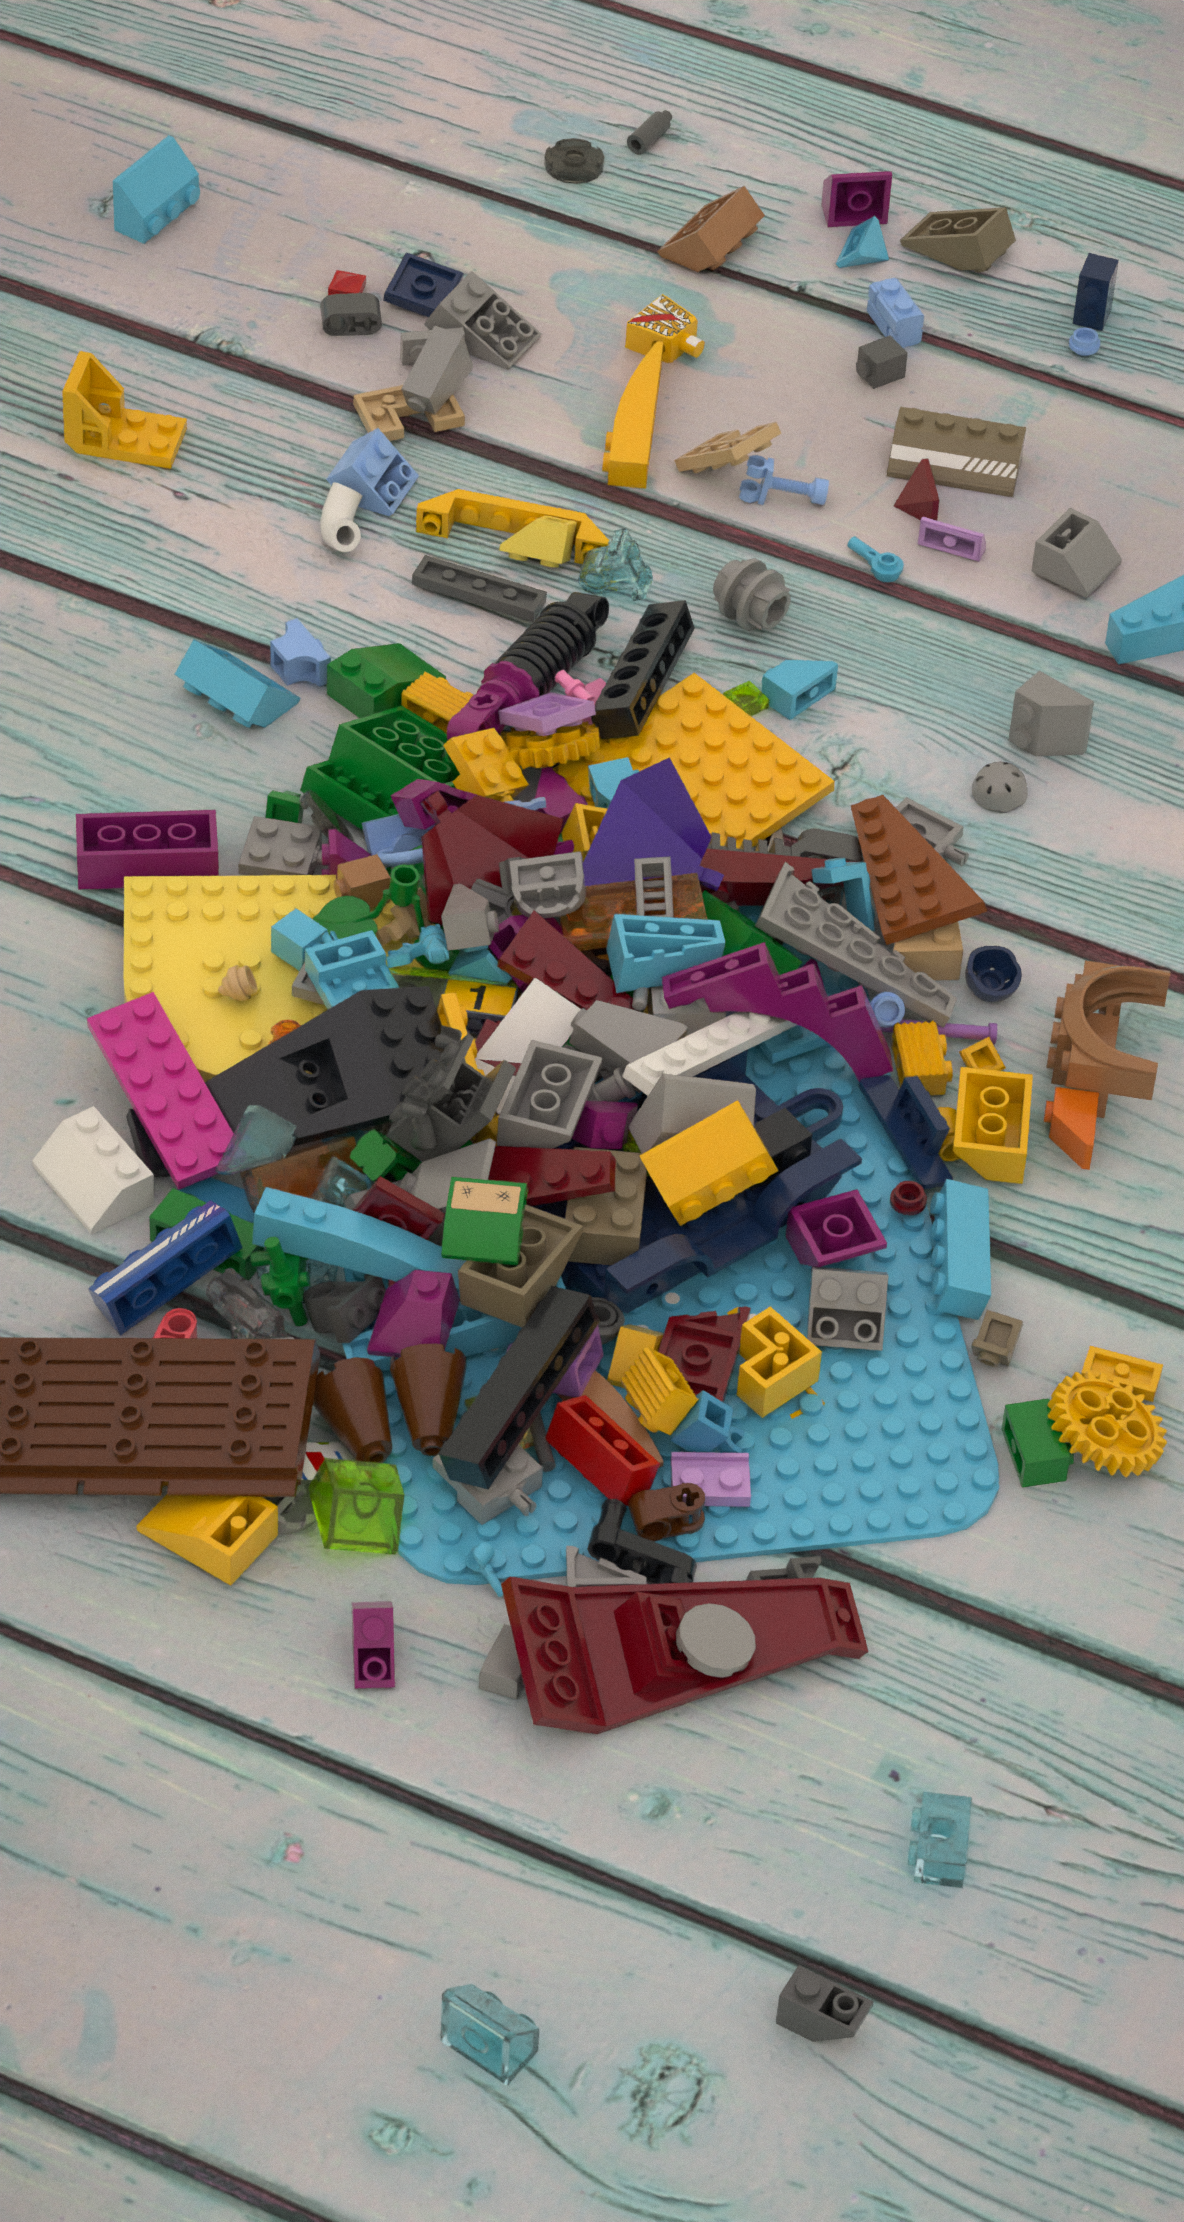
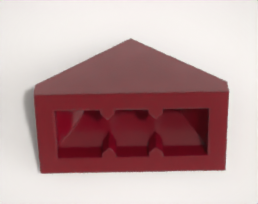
(920, 494)

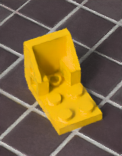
(113, 429)

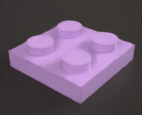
(547, 713)

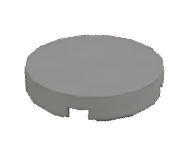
(715, 1640)

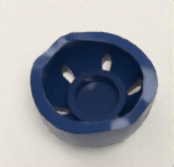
(990, 984)

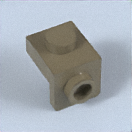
(996, 1339)

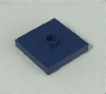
(421, 284)

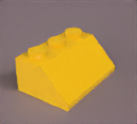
(993, 1122)
(709, 1163)

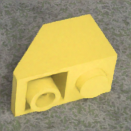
(543, 539)

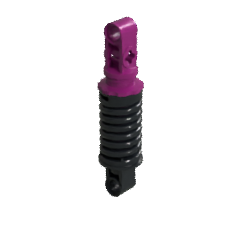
(529, 666)

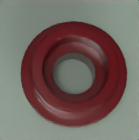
(908, 1198)

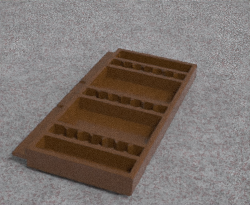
(155, 1415)

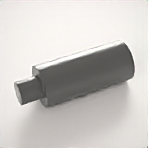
(649, 132)

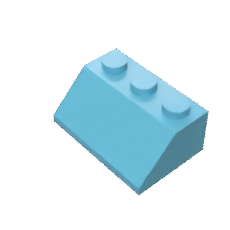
(154, 191)
(234, 685)

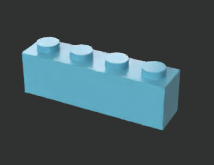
(961, 1249)

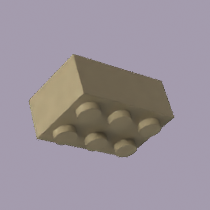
(611, 1219)

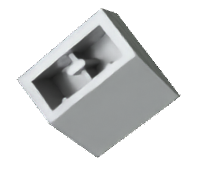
(1075, 553)
(847, 1308)

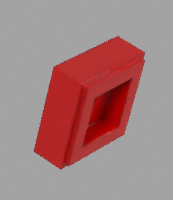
(346, 283)

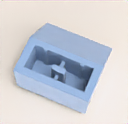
(376, 472)

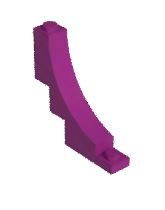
(752, 984)

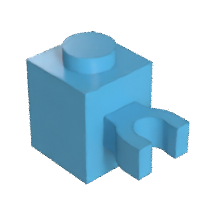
(708, 1427)

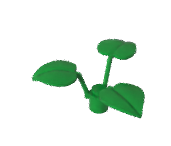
(352, 915)

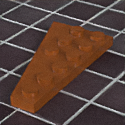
(908, 877)

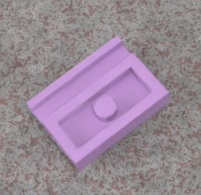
(720, 1475)

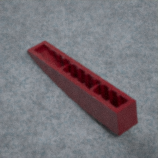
(752, 875)

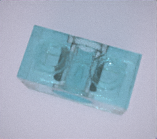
(942, 1860)

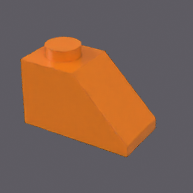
(1073, 1123)

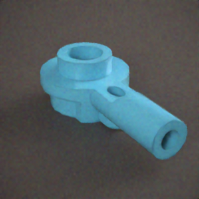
(884, 566)

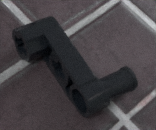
(636, 1553)

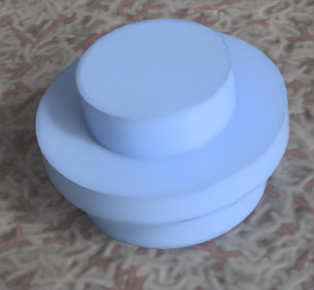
(1084, 341)
(888, 1009)

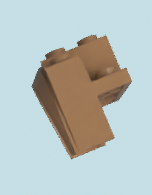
(1087, 1039)

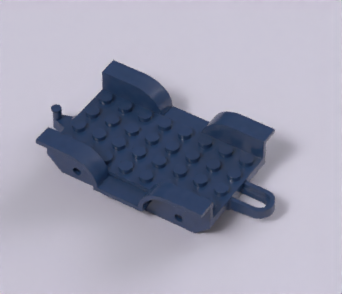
(727, 1231)

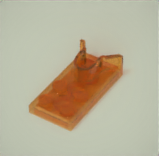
(592, 922)

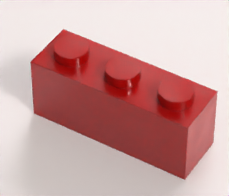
(601, 1449)

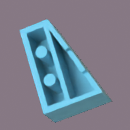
(652, 947)

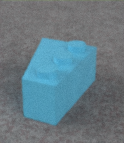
(1148, 625)

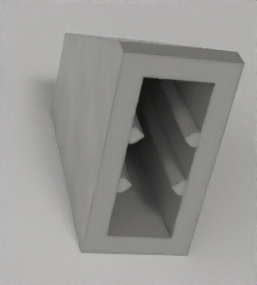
(437, 371)
(622, 1034)

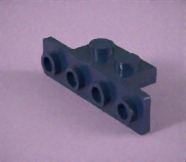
(911, 1124)

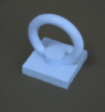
(393, 841)

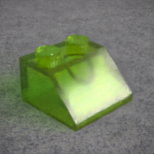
(358, 1505)

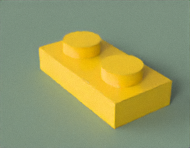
(1138, 1372)

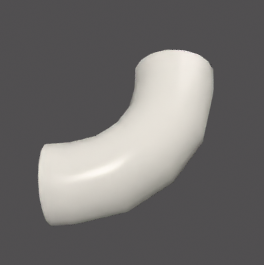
(338, 517)

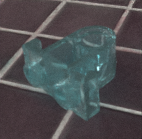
(616, 568)

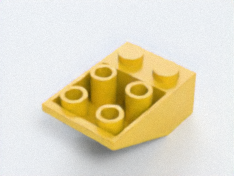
(213, 1531)

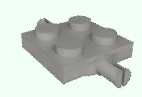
(936, 829)

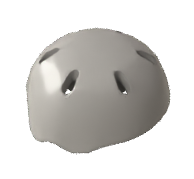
(999, 778)

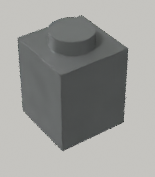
(881, 362)

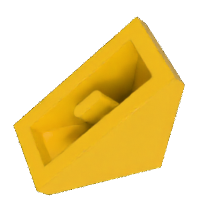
(629, 1344)

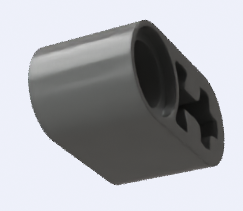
(351, 314)

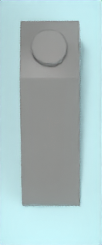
(468, 919)

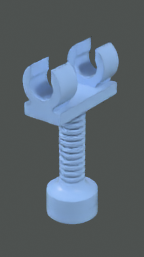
(761, 468)

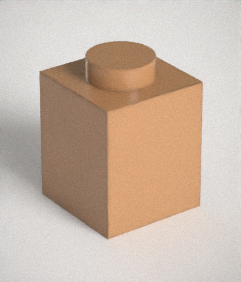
(362, 879)

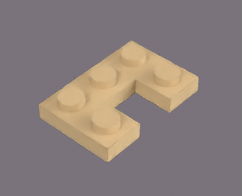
(385, 406)
(728, 448)

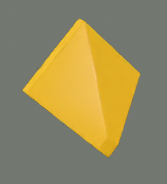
(982, 1056)

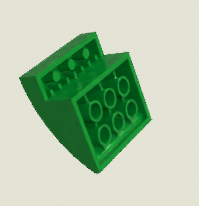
(375, 760)

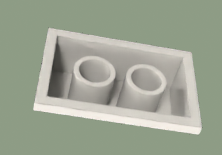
(94, 1171)

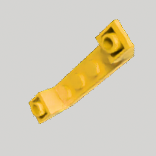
(503, 514)

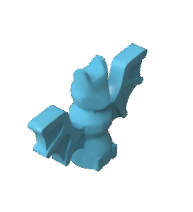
(431, 944)

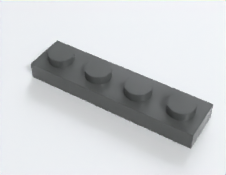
(479, 588)

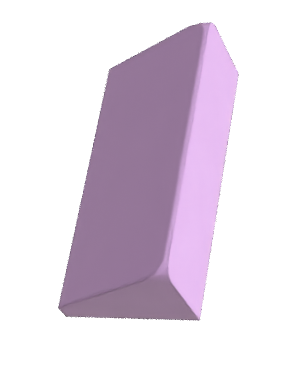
(951, 539)

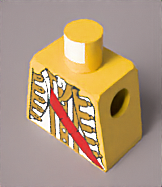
(667, 323)

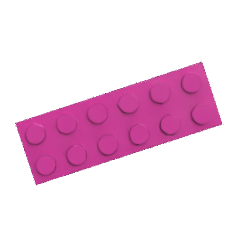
(163, 1088)

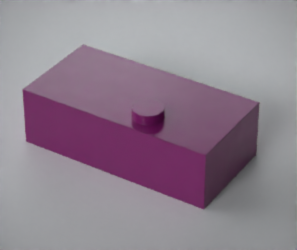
(144, 845)

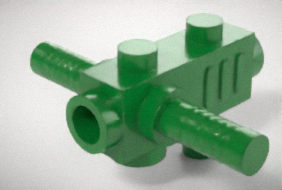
(285, 1278)

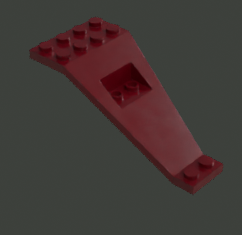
(612, 1653)

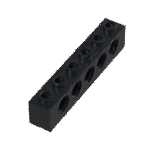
(643, 670)

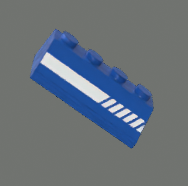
(165, 1266)

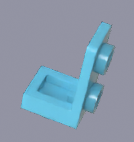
(856, 886)

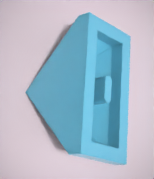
(863, 245)
(479, 965)

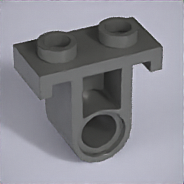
(344, 1306)

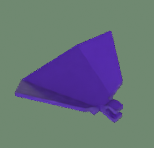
(650, 819)

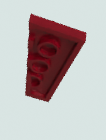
(548, 956)
(554, 1173)

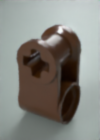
(664, 1514)

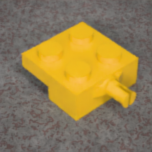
(485, 766)

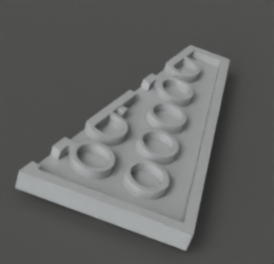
(847, 946)

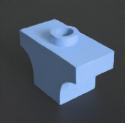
(299, 656)

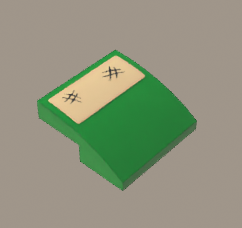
(484, 1220)

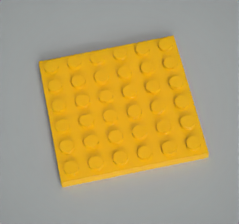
(731, 764)

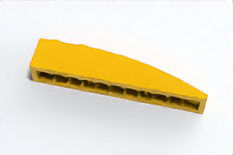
(634, 425)

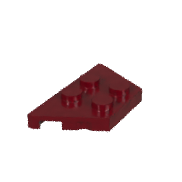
(705, 1348)

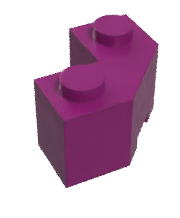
(409, 798)

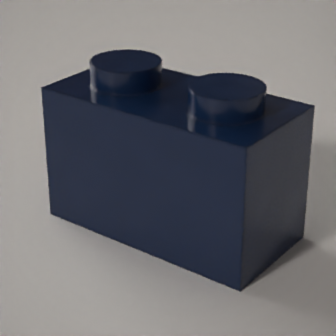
(1095, 291)

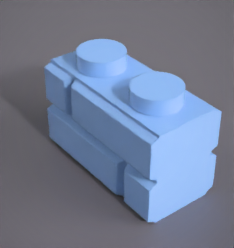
(895, 312)

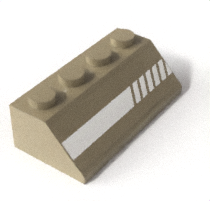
(959, 449)

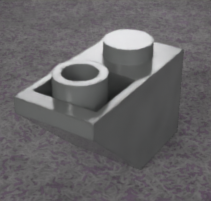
(820, 2007)

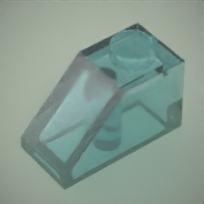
(257, 1141)

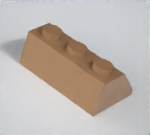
(714, 231)

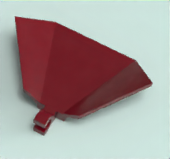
(474, 842)

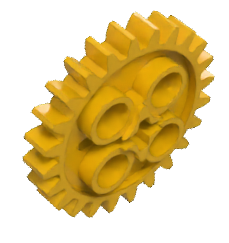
(545, 751)
(1107, 1423)

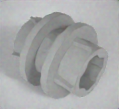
(751, 594)

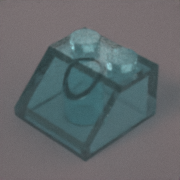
(487, 2031)

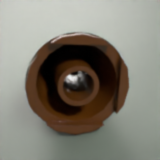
(429, 1393)
(356, 1408)

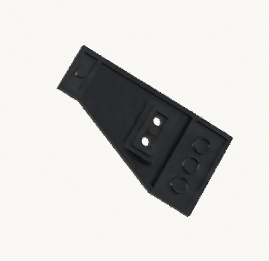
(358, 1065)

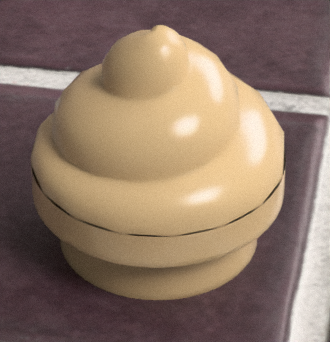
(238, 983)

